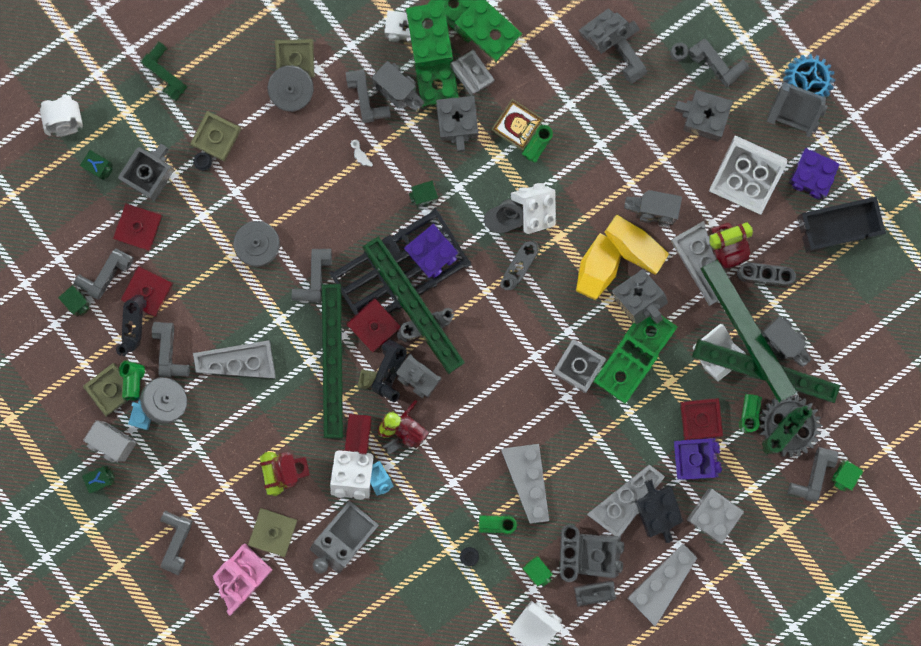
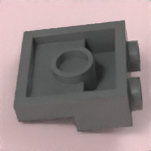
(605, 30)
(600, 555)

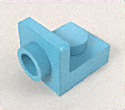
(138, 417)
(379, 479)

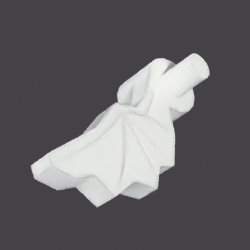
(361, 156)

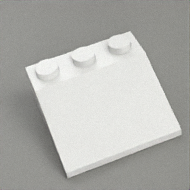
(748, 175)

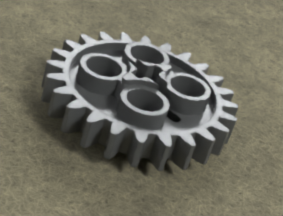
(783, 408)

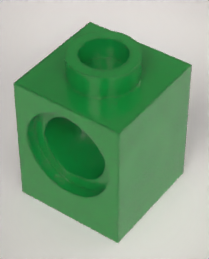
(846, 476)
(538, 571)

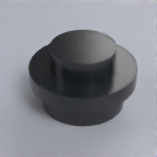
(202, 161)
(469, 556)

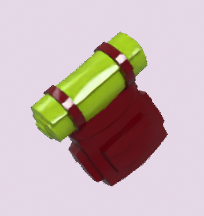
(731, 244)
(403, 427)
(281, 471)

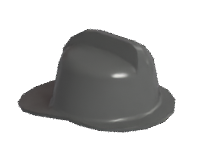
(504, 217)

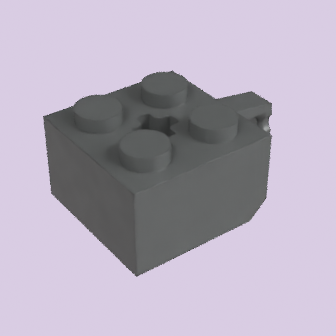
(397, 87)
(696, 120)
(457, 131)
(151, 163)
(655, 207)
(640, 298)
(785, 341)
(418, 376)

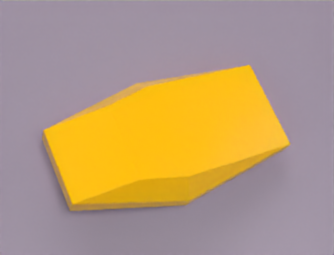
(636, 245)
(598, 267)

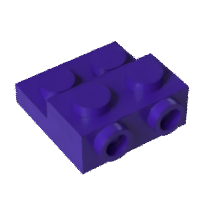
(814, 174)
(431, 251)
(697, 459)

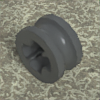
(673, 51)
(393, 446)

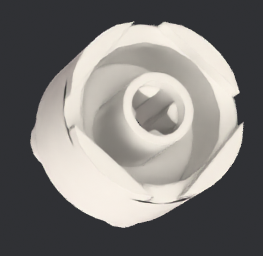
(61, 116)

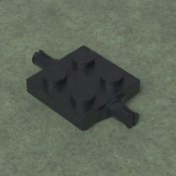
(659, 511)

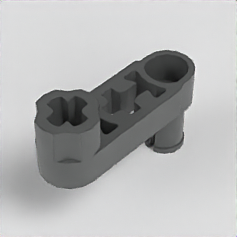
(705, 51)
(635, 66)
(357, 80)
(319, 258)
(527, 260)
(96, 289)
(409, 326)
(165, 332)
(811, 492)
(171, 560)

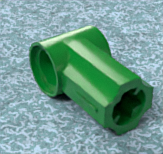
(537, 145)
(131, 374)
(750, 411)
(494, 524)

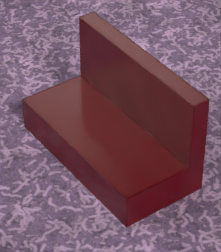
(358, 433)

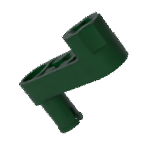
(175, 87)
(781, 439)

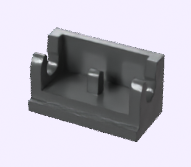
(595, 593)

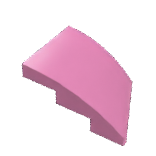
(240, 577)

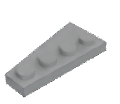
(695, 253)
(240, 360)
(527, 474)
(620, 507)
(660, 587)

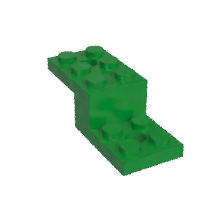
(475, 22)
(432, 52)
(634, 357)

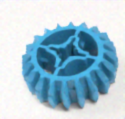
(815, 65)

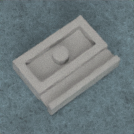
(472, 72)

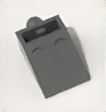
(342, 539)

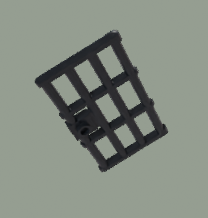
(390, 243)

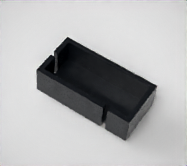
(841, 224)

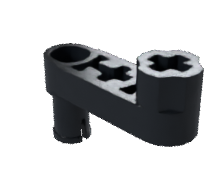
(132, 312)
(393, 360)

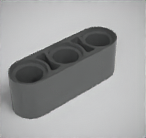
(775, 274)
(573, 561)

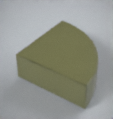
(366, 379)

